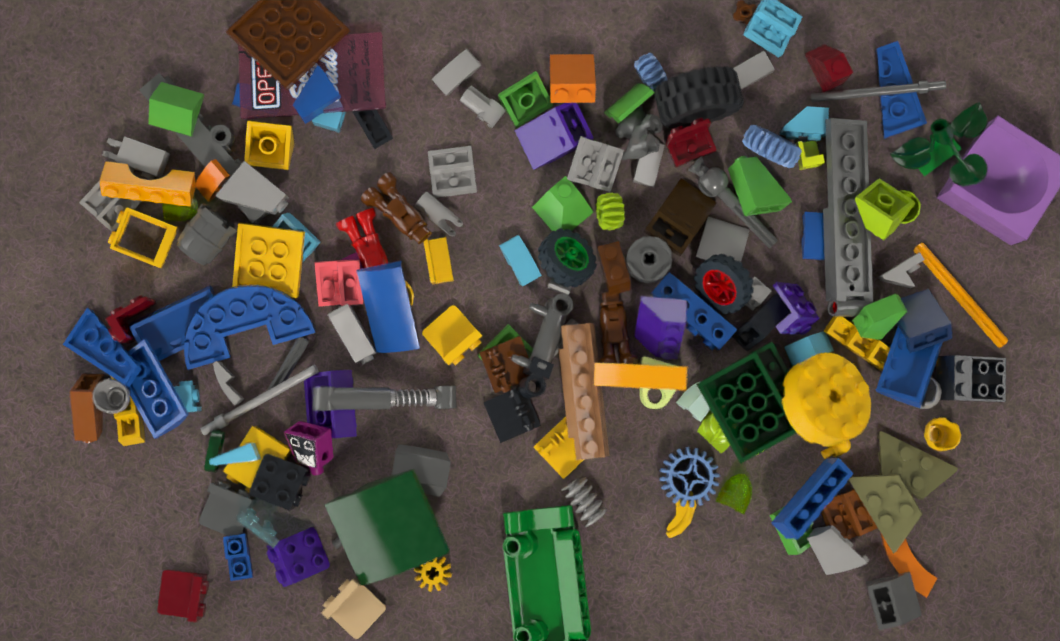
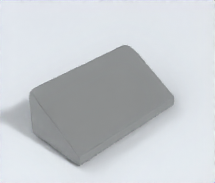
(648, 168)

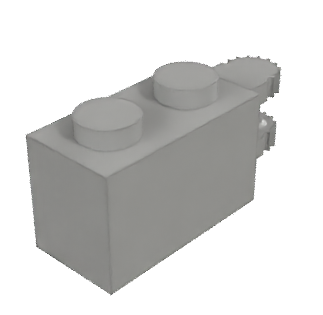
(140, 157)

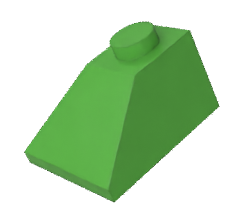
(563, 206)

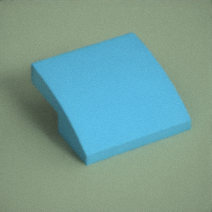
(772, 26)

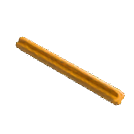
(961, 295)

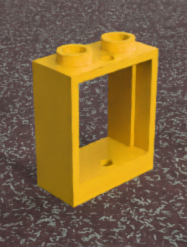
(123, 220)

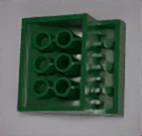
(749, 402)
(387, 527)

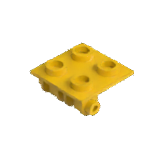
(559, 449)

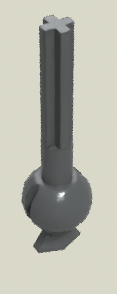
(714, 183)

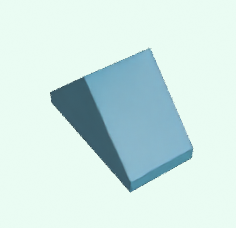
(808, 347)

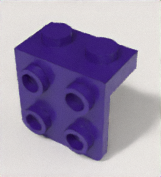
(803, 311)
(298, 557)

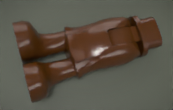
(398, 210)
(614, 331)

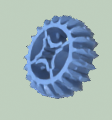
(771, 146)
(693, 468)

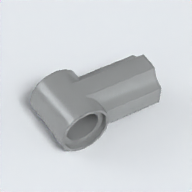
(485, 108)

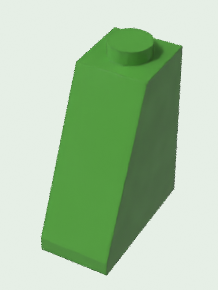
(756, 187)

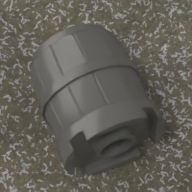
(205, 235)
(646, 272)

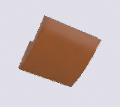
(848, 515)

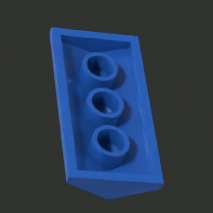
(155, 393)

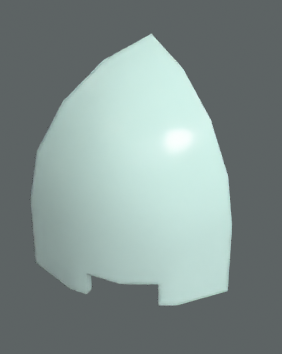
(694, 402)

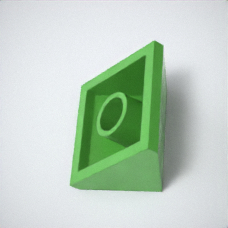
(525, 99)
(174, 108)

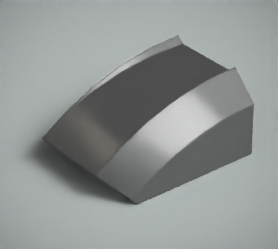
(430, 467)

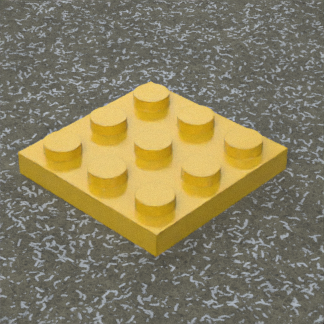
(269, 257)

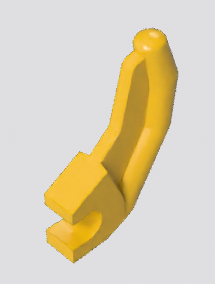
(681, 519)

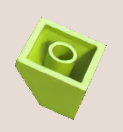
(883, 208)

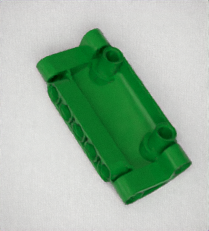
(546, 575)

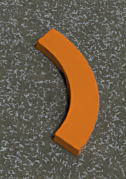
(904, 561)

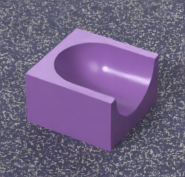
(1018, 182)

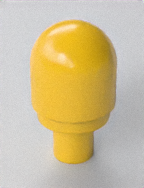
(836, 450)

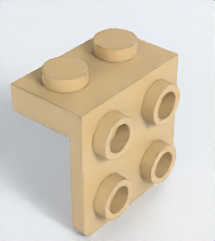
(354, 608)

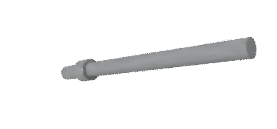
(223, 419)

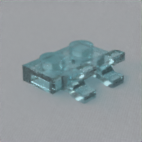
(264, 532)

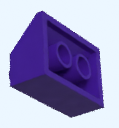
(661, 326)
(339, 421)

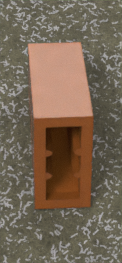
(85, 414)

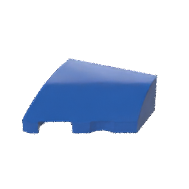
(315, 96)

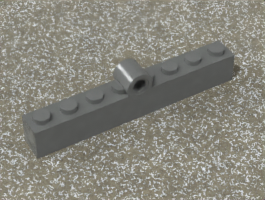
(206, 144)

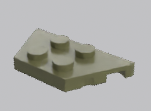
(918, 469)
(888, 505)

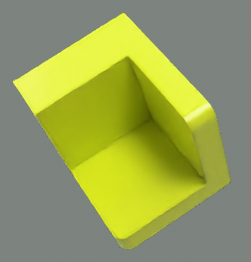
(810, 155)

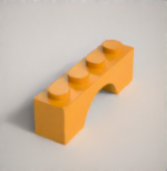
(174, 188)

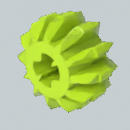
(610, 211)

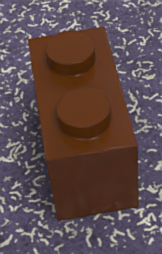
(614, 268)

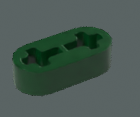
(214, 449)

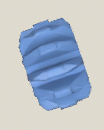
(650, 71)

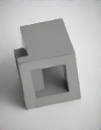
(759, 294)

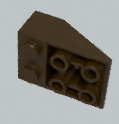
(680, 216)

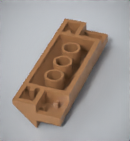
(582, 399)

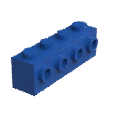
(700, 317)
(812, 498)

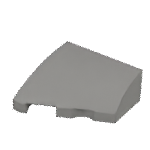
(834, 551)

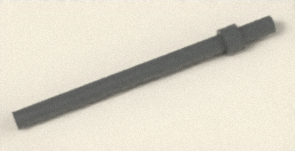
(921, 87)

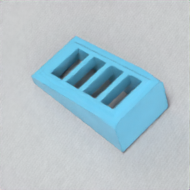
(242, 454)

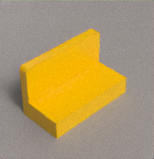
(438, 260)

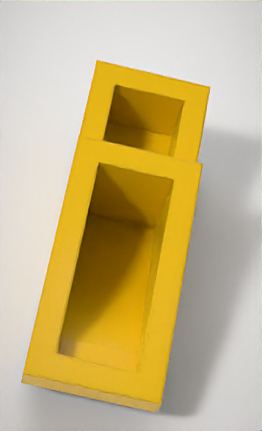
(130, 425)

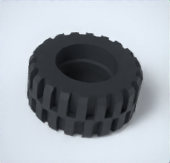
(699, 94)

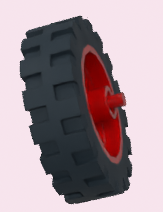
(731, 278)

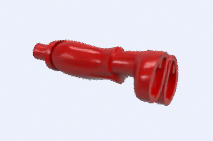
(367, 247)

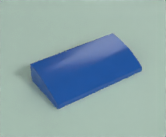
(388, 308)
(168, 326)
(907, 373)

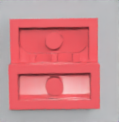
(338, 282)

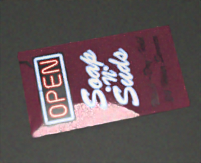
(351, 65)

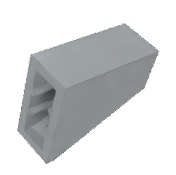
(253, 191)
(352, 334)

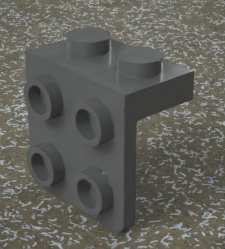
(223, 508)

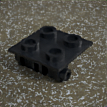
(511, 415)

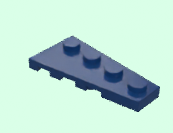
(902, 110)
(95, 344)

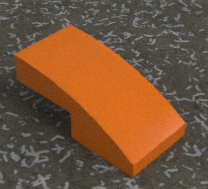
(211, 180)

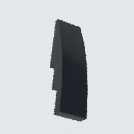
(373, 127)

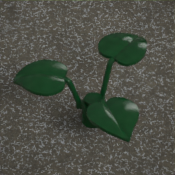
(969, 123)

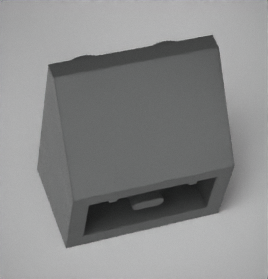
(893, 600)

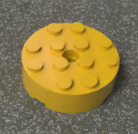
(826, 399)

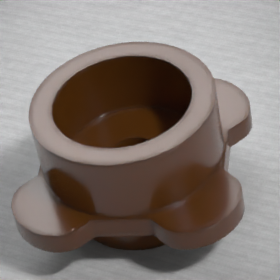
(742, 6)

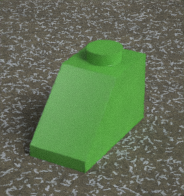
(879, 317)

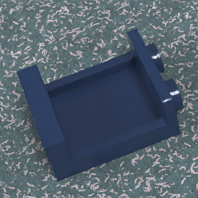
(924, 321)

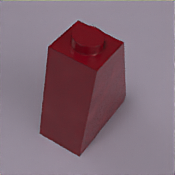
(829, 66)

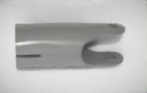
(437, 213)

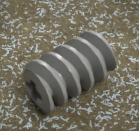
(585, 501)

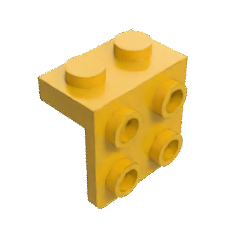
(452, 335)

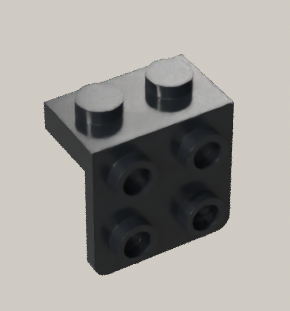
(280, 482)

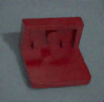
(690, 143)
(119, 316)
(183, 594)

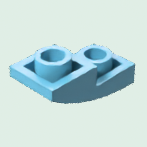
(520, 260)

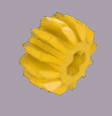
(438, 577)

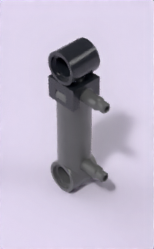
(540, 364)

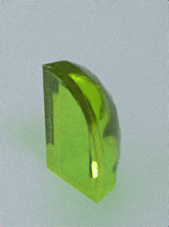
(179, 213)
(736, 493)

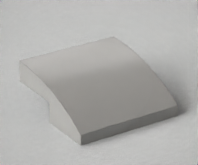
(595, 164)
(452, 171)
(106, 208)
(722, 238)

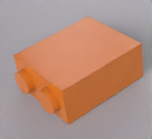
(572, 78)

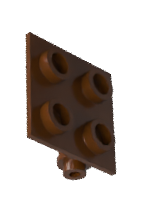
(500, 368)

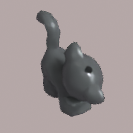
(640, 130)

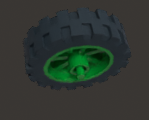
(574, 252)

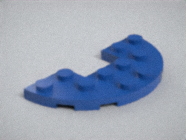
(238, 311)

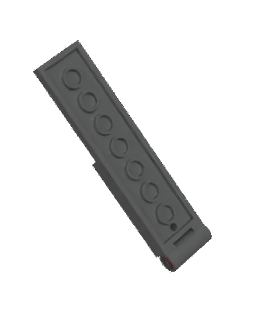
(845, 236)

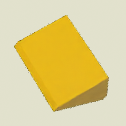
(269, 145)

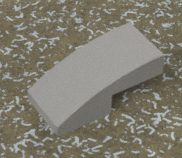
(456, 72)
(224, 377)

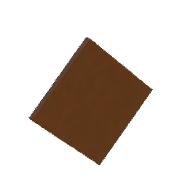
(287, 36)

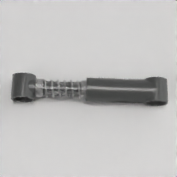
(381, 398)

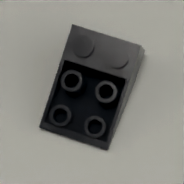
(972, 378)

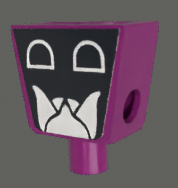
(310, 445)

